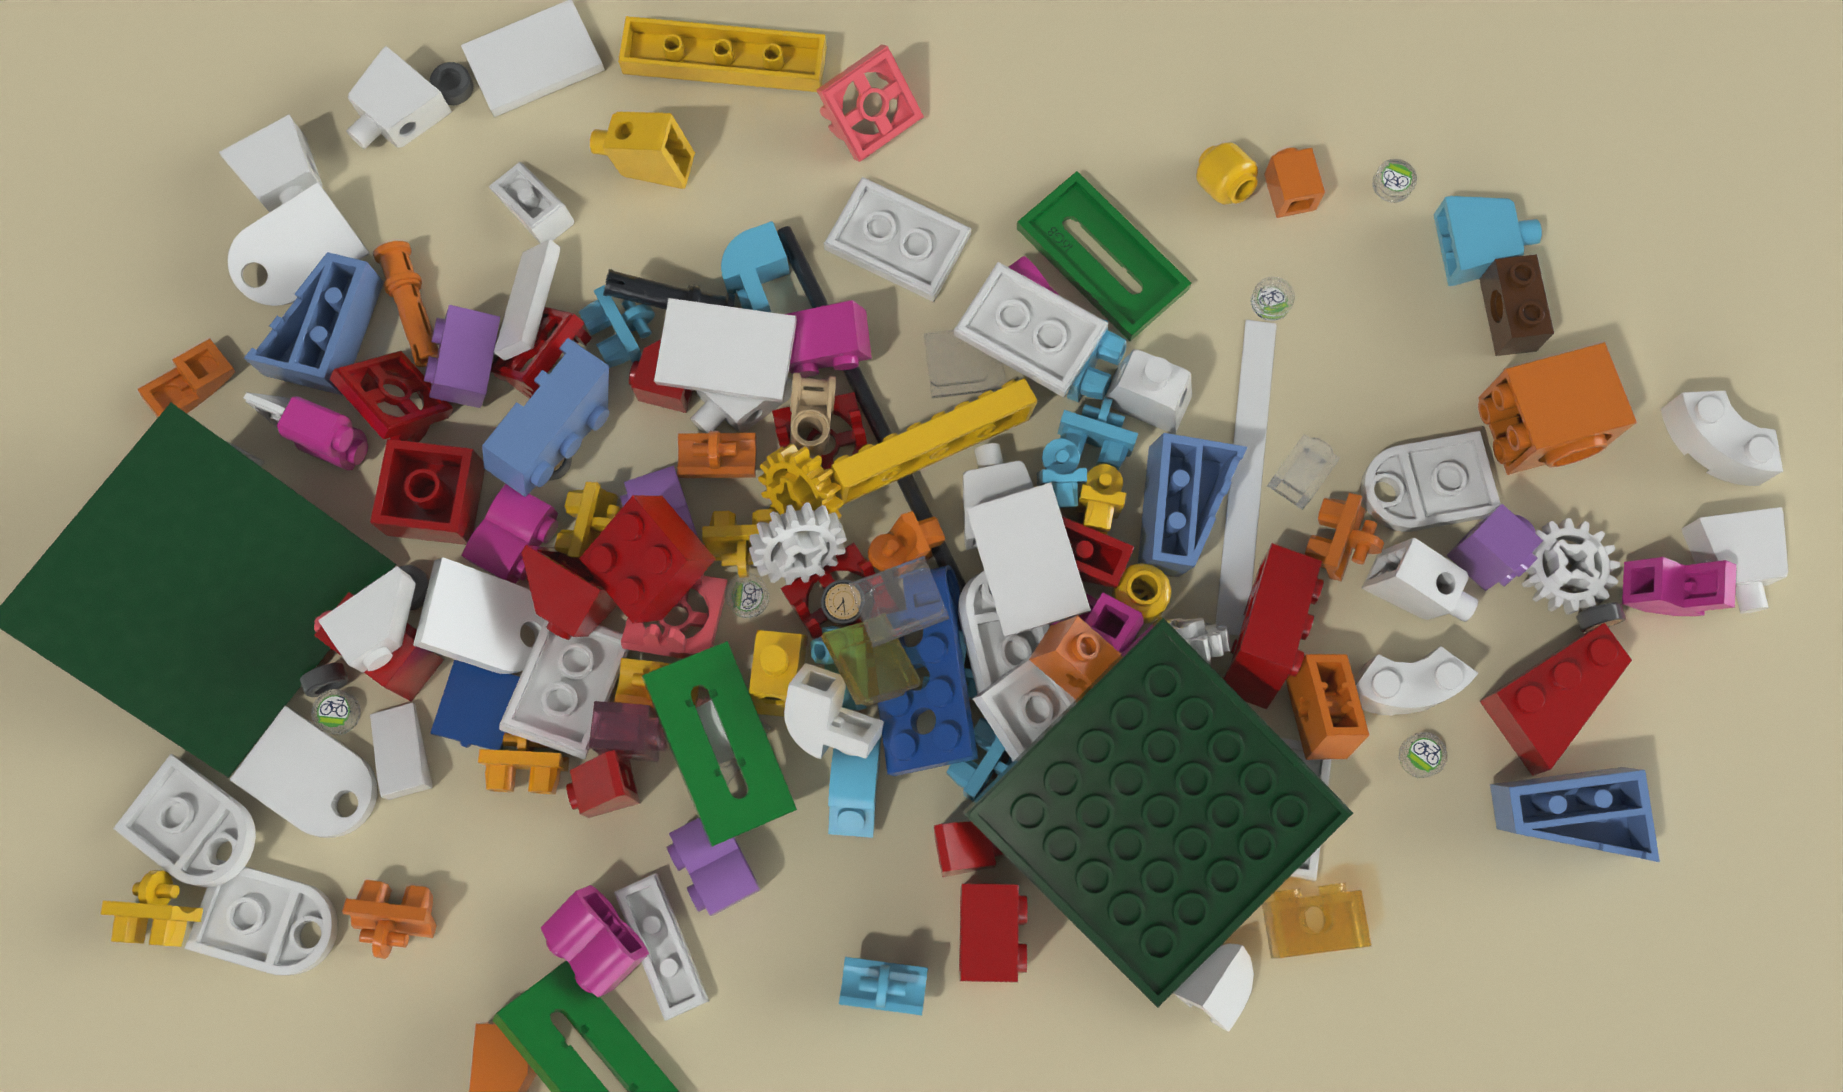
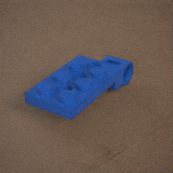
(945, 694)

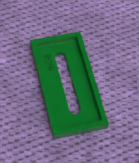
(1081, 202)
(717, 809)
(532, 1033)

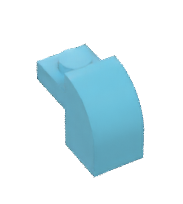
(752, 260)
(853, 793)

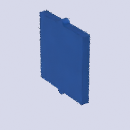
(474, 706)

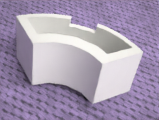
(1721, 439)
(1411, 687)

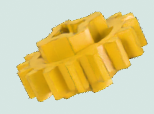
(801, 483)

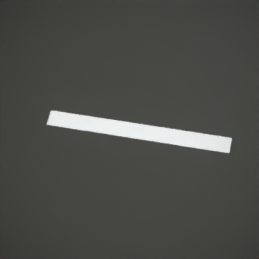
(1246, 483)

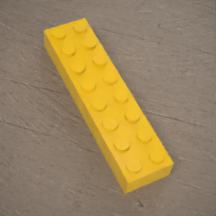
(722, 54)
(933, 440)

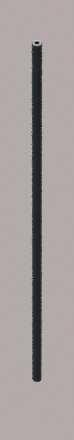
(864, 395)

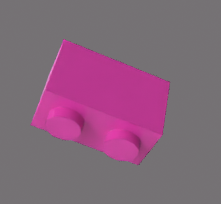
(830, 338)

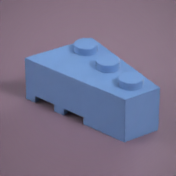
(321, 325)
(552, 421)
(1182, 497)
(1583, 809)

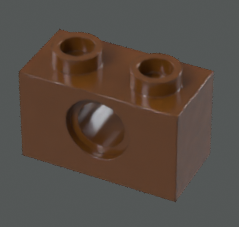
(1516, 305)

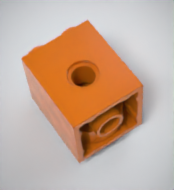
(1556, 409)

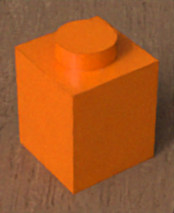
(1294, 182)

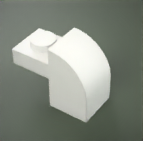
(818, 719)

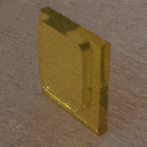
(870, 671)

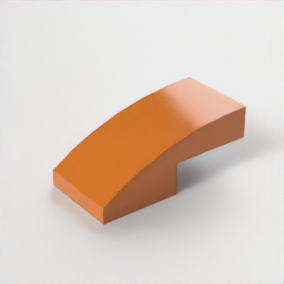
(194, 379)

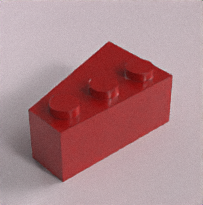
(1274, 625)
(1556, 697)

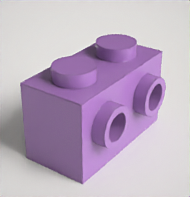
(463, 356)
(1497, 548)

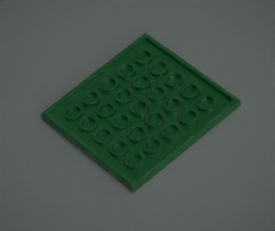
(191, 590)
(1158, 812)

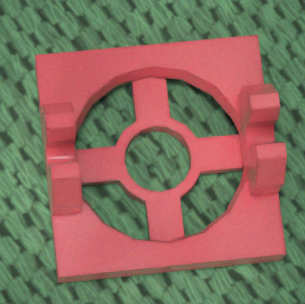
(832, 94)
(673, 641)

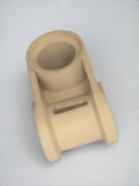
(812, 408)

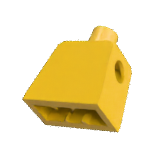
(646, 147)
(774, 665)

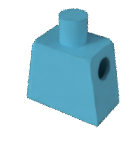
(1479, 231)

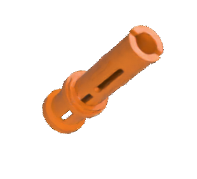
(404, 287)

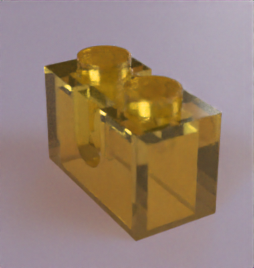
(1343, 925)

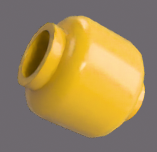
(1227, 173)
(1151, 584)

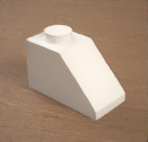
(372, 621)

